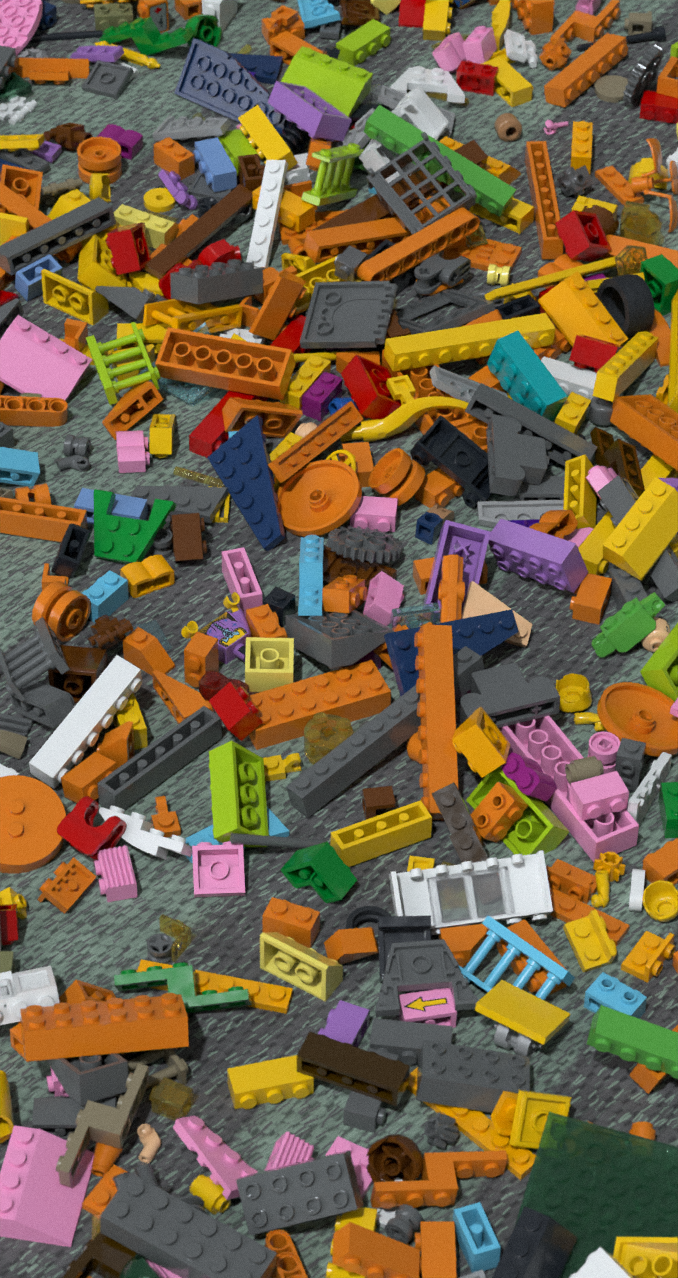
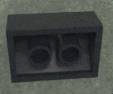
(536, 1248)

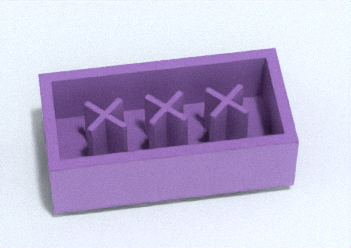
(309, 111)
(462, 541)
(537, 555)

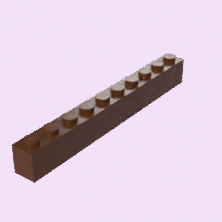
(377, 209)

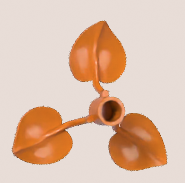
(645, 183)

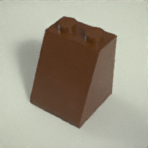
(84, 669)

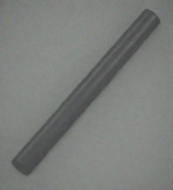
(273, 841)

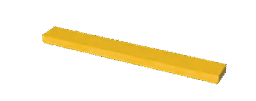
(550, 279)

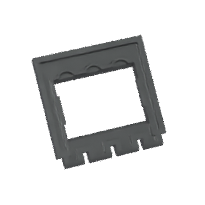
(474, 309)

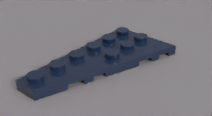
(250, 481)

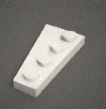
(646, 792)

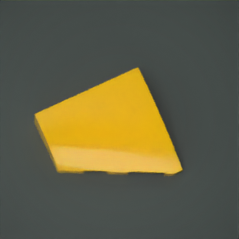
(300, 262)

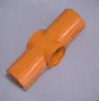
(451, 588)

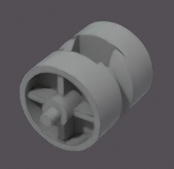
(510, 1039)

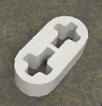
(636, 890)

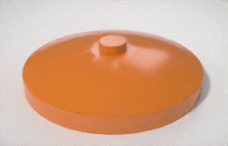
(318, 497)
(640, 715)

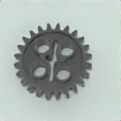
(643, 74)
(364, 544)

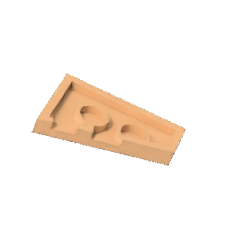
(481, 602)

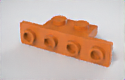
(52, 69)

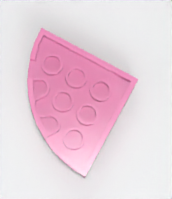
(19, 22)

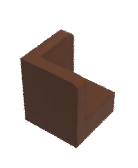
(377, 798)

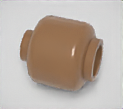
(508, 127)

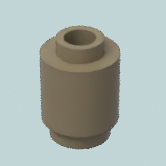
(583, 769)

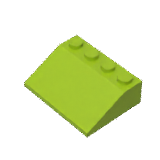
(330, 78)

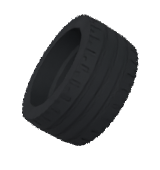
(628, 302)

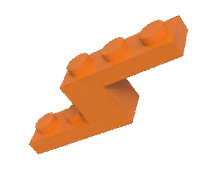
(588, 26)
(438, 1179)

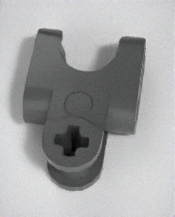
(438, 271)

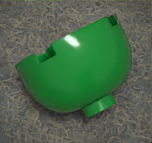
(205, 29)

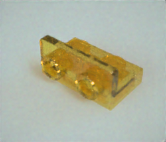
(630, 259)

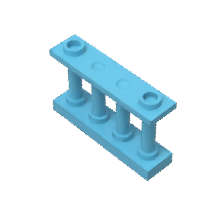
(515, 947)

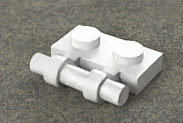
(519, 49)
(9, 109)

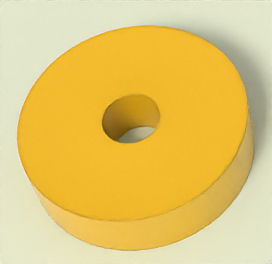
(159, 200)

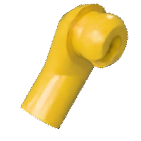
(588, 718)
(601, 899)

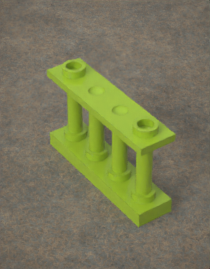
(337, 190)
(107, 375)

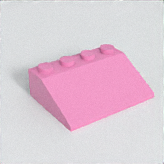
(39, 361)
(31, 1194)

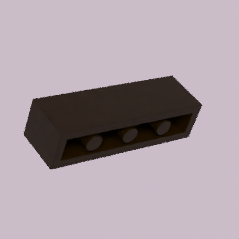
(353, 1068)

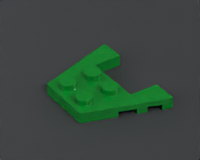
(125, 538)

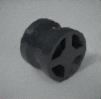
(205, 205)

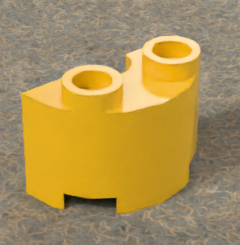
(645, 166)

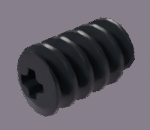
(293, 135)

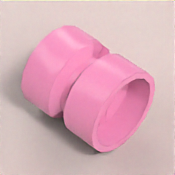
(605, 748)

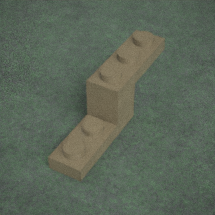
(102, 1124)

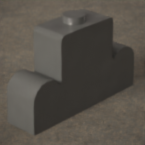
(513, 456)
(509, 697)

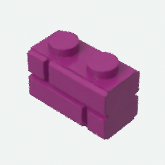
(320, 394)

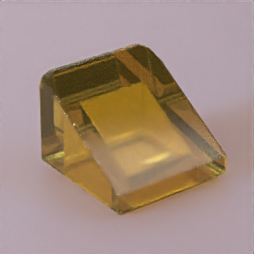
(476, 238)

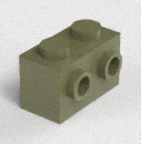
(112, 15)

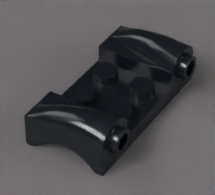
(457, 458)

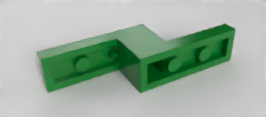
(147, 35)
(182, 980)

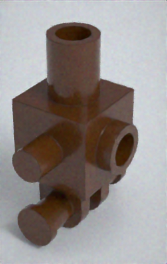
(68, 135)
(109, 631)

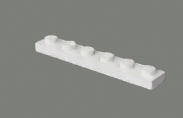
(267, 213)

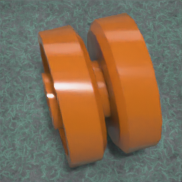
(99, 156)
(396, 476)
(62, 609)

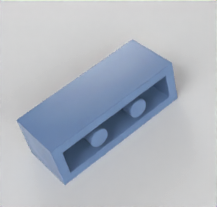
(215, 164)
(123, 506)

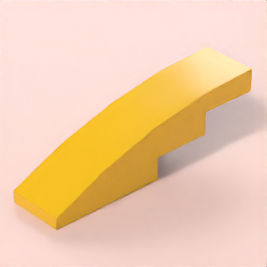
(500, 21)

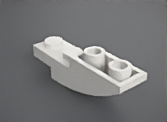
(143, 836)

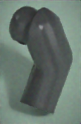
(75, 462)

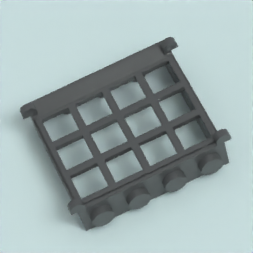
(395, 203)

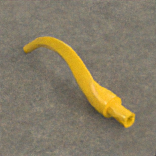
(401, 418)

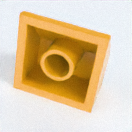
(481, 743)

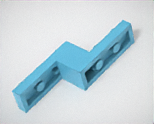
(311, 576)

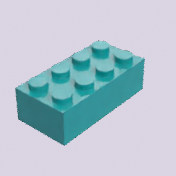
(526, 376)

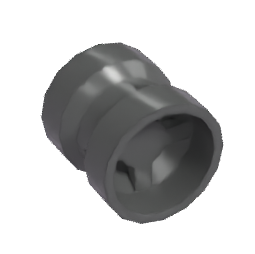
(76, 446)
(162, 543)
(405, 1222)

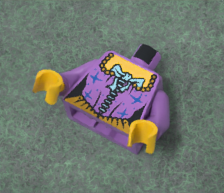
(229, 629)

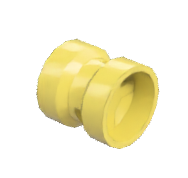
(494, 272)

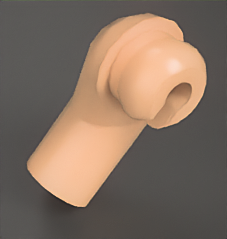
(150, 1141)

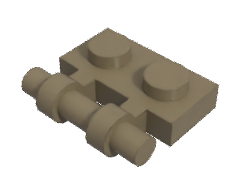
(51, 193)

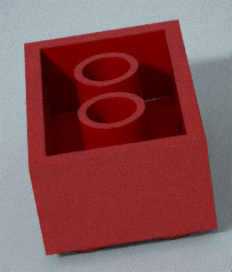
(368, 388)

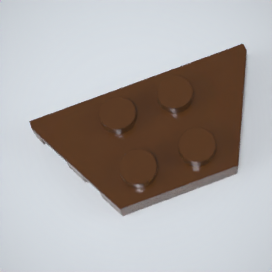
(358, 12)
(338, 566)

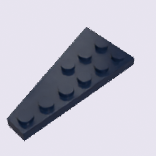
(477, 633)

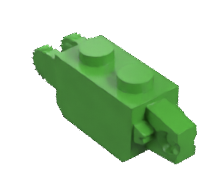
(628, 625)

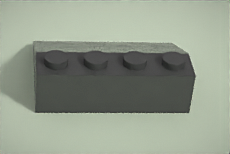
(335, 637)

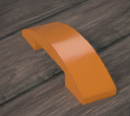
(661, 329)

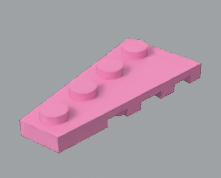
(214, 1154)

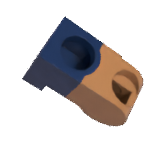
(431, 522)

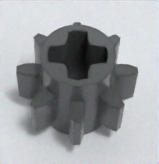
(441, 1130)

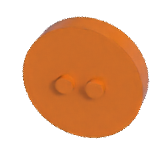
(28, 824)

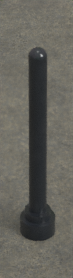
(657, 33)

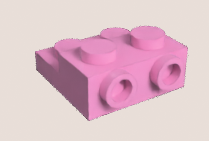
(218, 870)

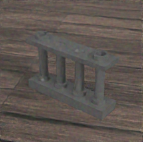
(32, 659)

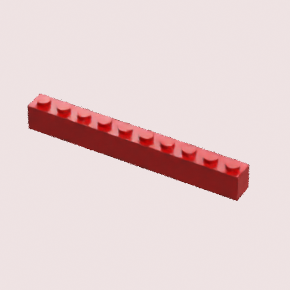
(211, 431)

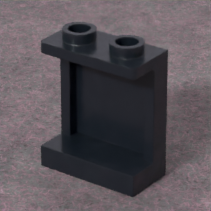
(397, 930)

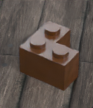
(250, 171)
(187, 536)

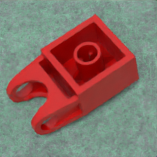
(128, 248)

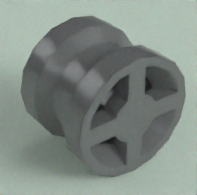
(162, 943)

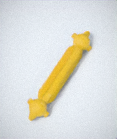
(134, 57)

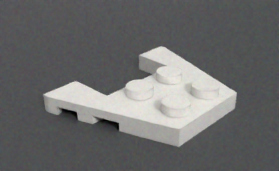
(430, 80)

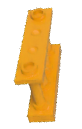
(190, 316)

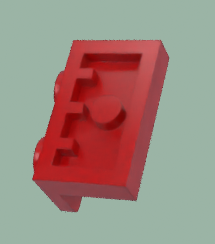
(476, 77)

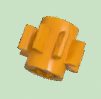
(612, 863)

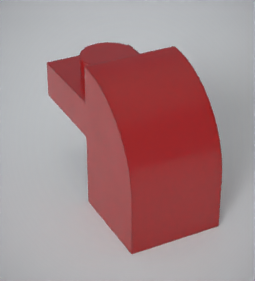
(217, 252)

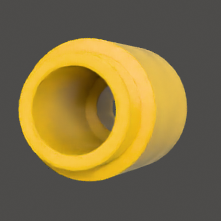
(210, 1194)

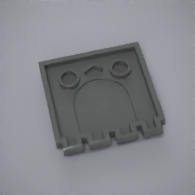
(348, 314)

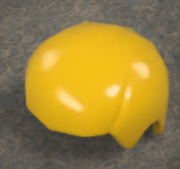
(662, 897)

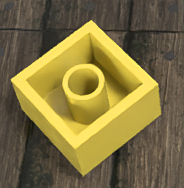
(268, 663)

